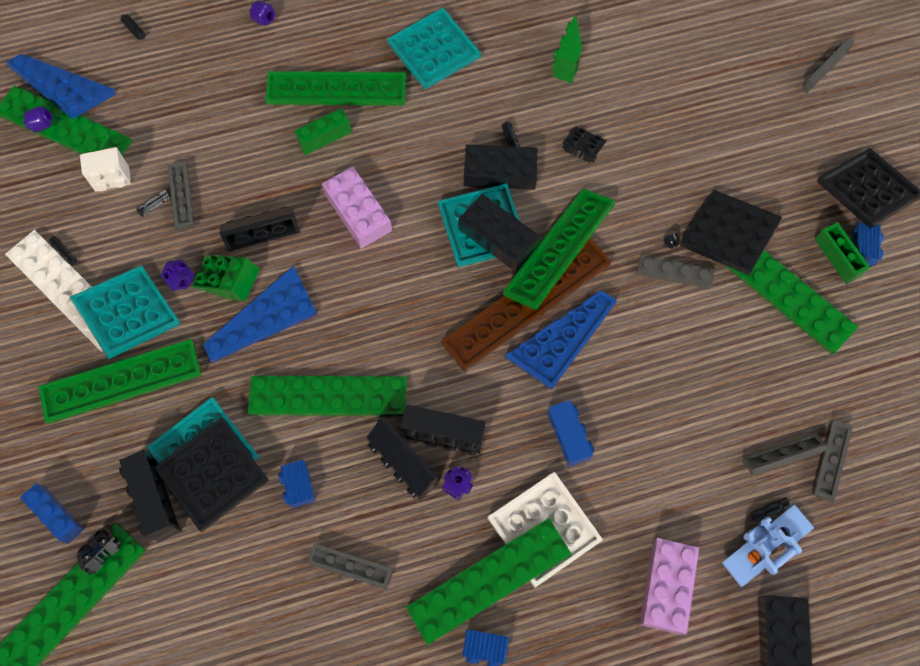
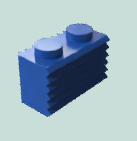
(868, 242)
(297, 484)
(485, 647)

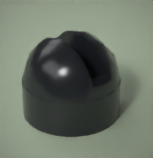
(671, 241)

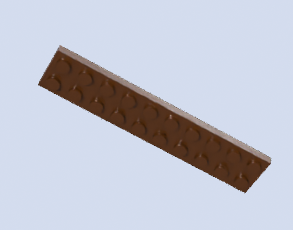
(507, 317)

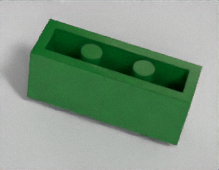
(323, 131)
(842, 253)

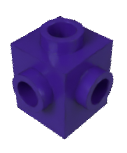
(177, 275)
(455, 489)

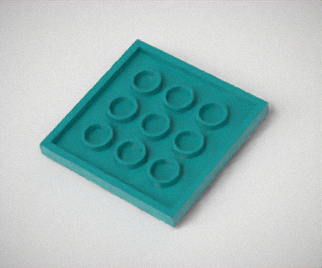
(433, 48)
(451, 209)
(124, 311)
(190, 427)

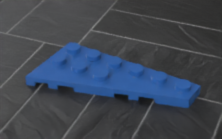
(64, 89)
(272, 311)
(557, 345)

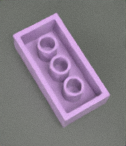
(357, 207)
(669, 586)

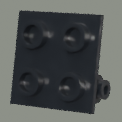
(585, 143)
(89, 552)

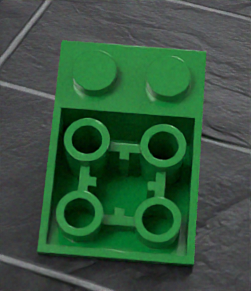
(569, 53)
(226, 276)

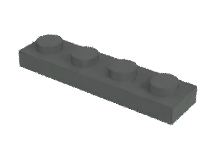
(830, 61)
(181, 196)
(675, 271)
(784, 453)
(832, 461)
(350, 566)

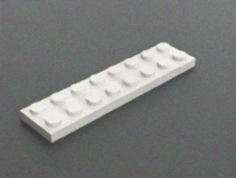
(51, 276)

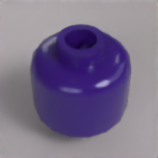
(262, 13)
(38, 119)

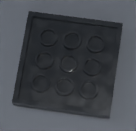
(870, 187)
(731, 232)
(211, 474)

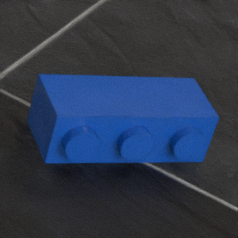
(570, 433)
(52, 513)

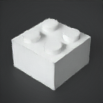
(105, 169)

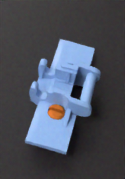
(762, 540)

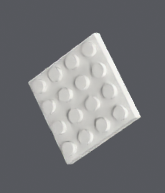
(545, 501)

